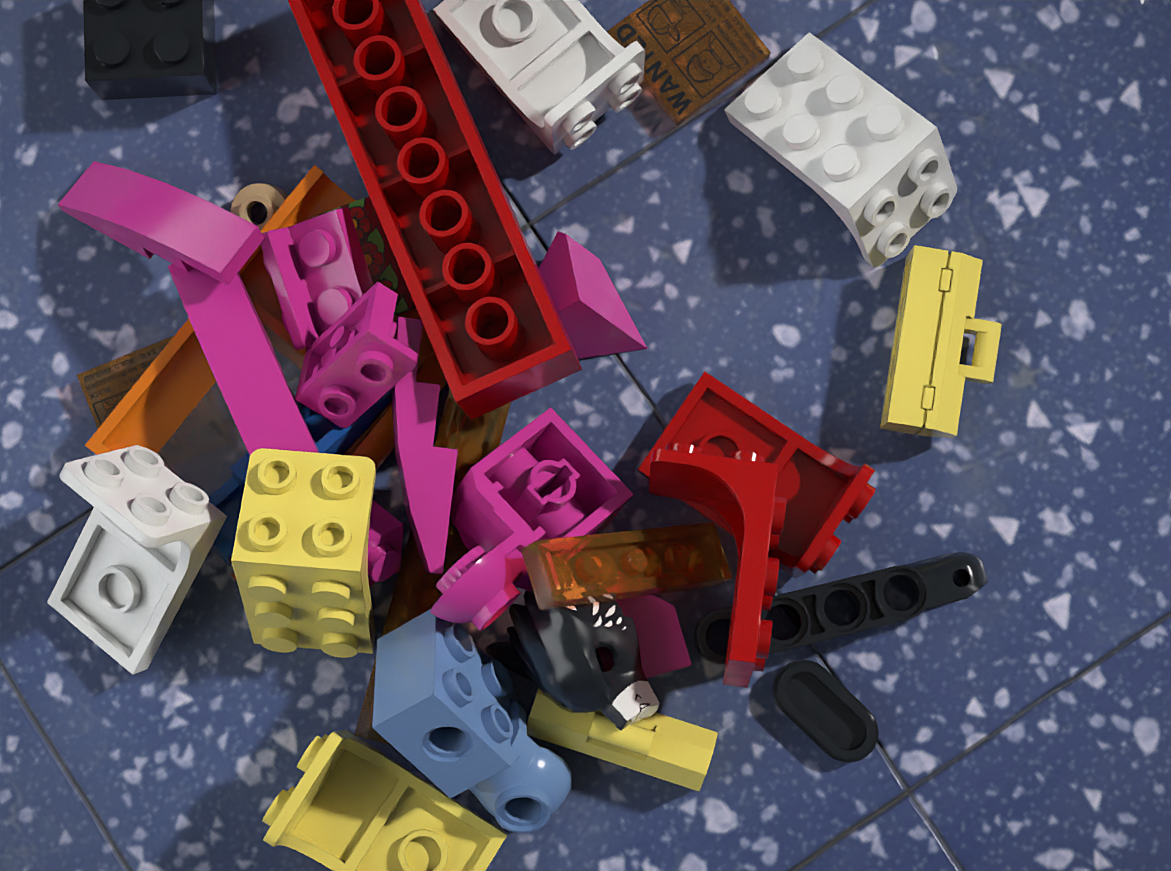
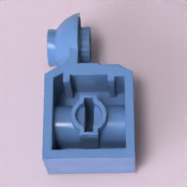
(462, 723)

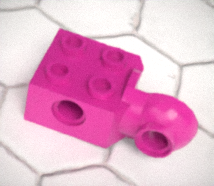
(522, 492)

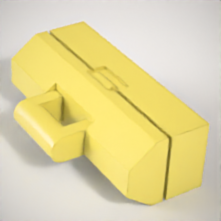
(924, 365)
(652, 745)

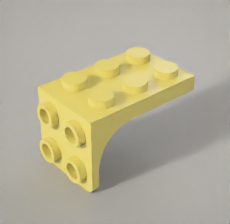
(306, 551)
(375, 815)

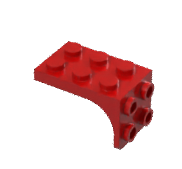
(816, 484)
(744, 497)

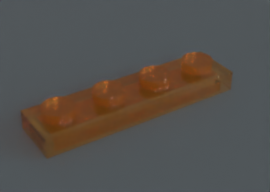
(625, 564)

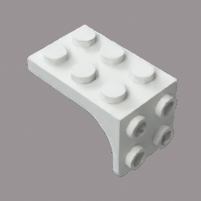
(547, 62)
(850, 144)
(133, 551)

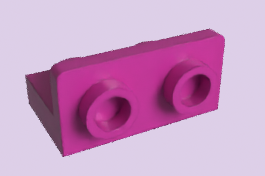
(316, 273)
(355, 360)

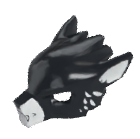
(559, 656)

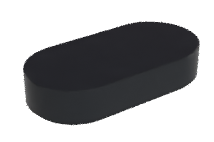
(825, 711)

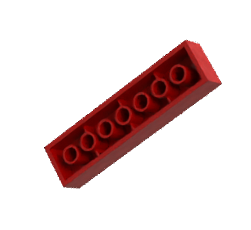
(438, 200)

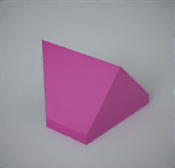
(587, 301)

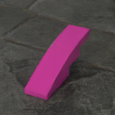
(162, 221)
(243, 362)
(423, 469)

